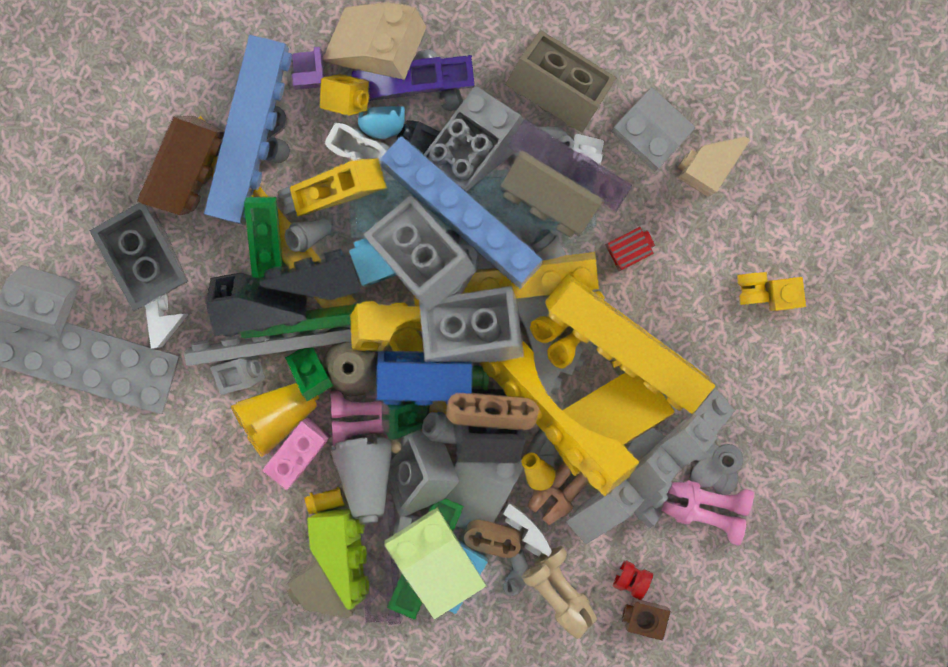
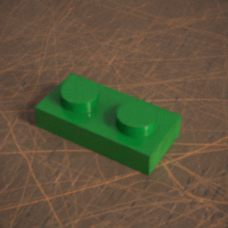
(309, 372)

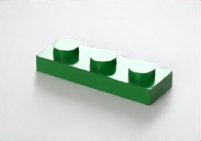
(263, 234)

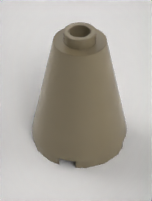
(364, 374)

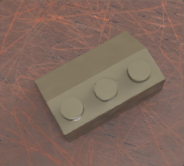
(560, 81)
(550, 195)

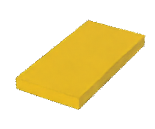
(619, 411)

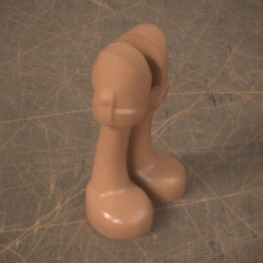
(563, 498)

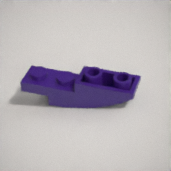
(422, 77)

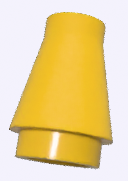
(538, 472)

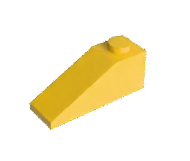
(338, 186)

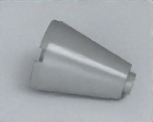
(364, 476)

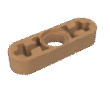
(469, 417)

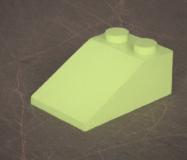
(434, 563)

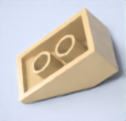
(377, 38)

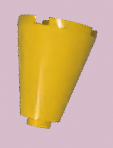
(272, 416)

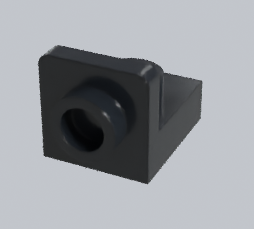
(418, 135)

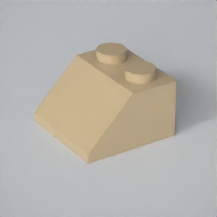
(711, 164)

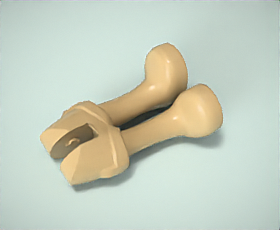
(575, 610)

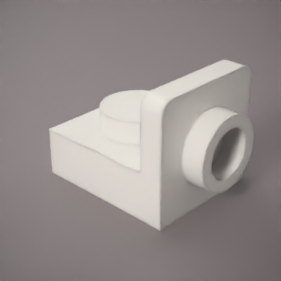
(589, 146)

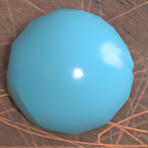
(382, 121)

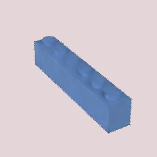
(248, 128)
(460, 212)

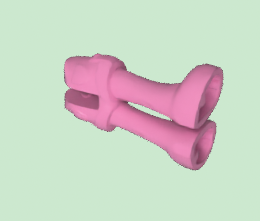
(342, 407)
(733, 526)

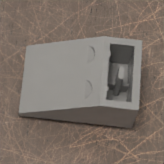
(474, 139)

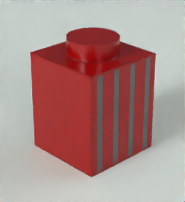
(630, 248)

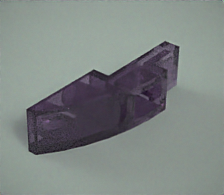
(571, 164)

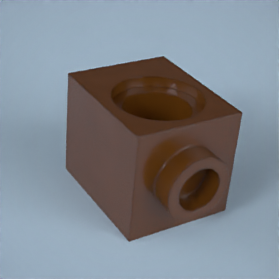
(655, 628)

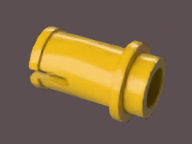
(323, 501)

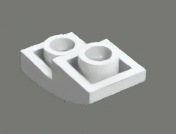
(532, 536)

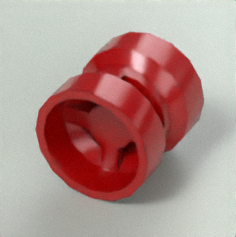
(633, 580)

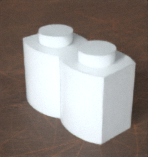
(354, 144)

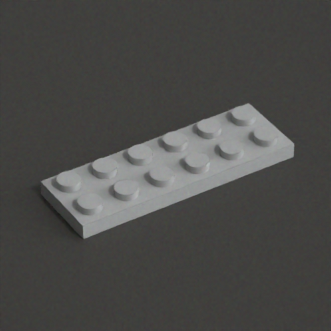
(92, 363)

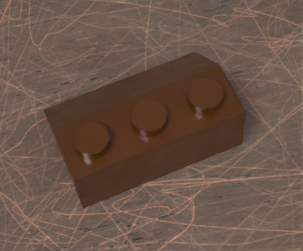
(182, 165)

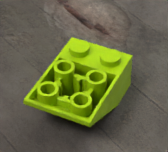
(338, 549)

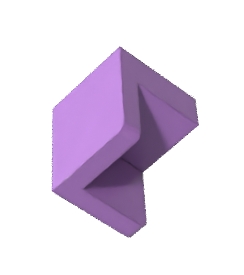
(308, 69)

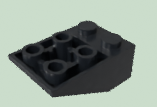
(320, 279)
(241, 304)
(488, 444)

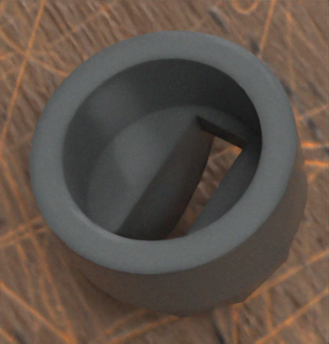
(453, 99)
(278, 150)

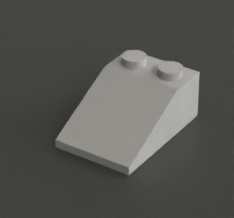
(420, 252)
(473, 327)
(483, 490)

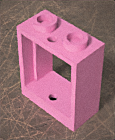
(296, 453)

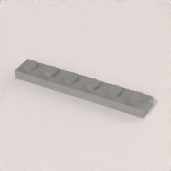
(233, 347)

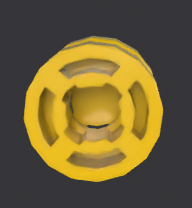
(753, 295)

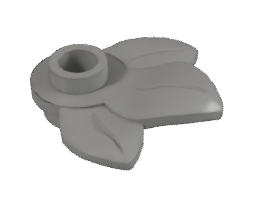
(714, 472)

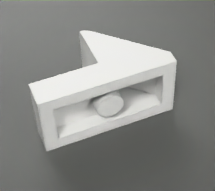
(161, 326)

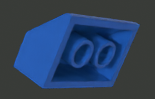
(409, 377)

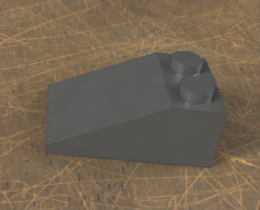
(139, 255)

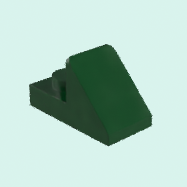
(403, 418)

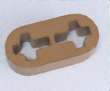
(493, 538)

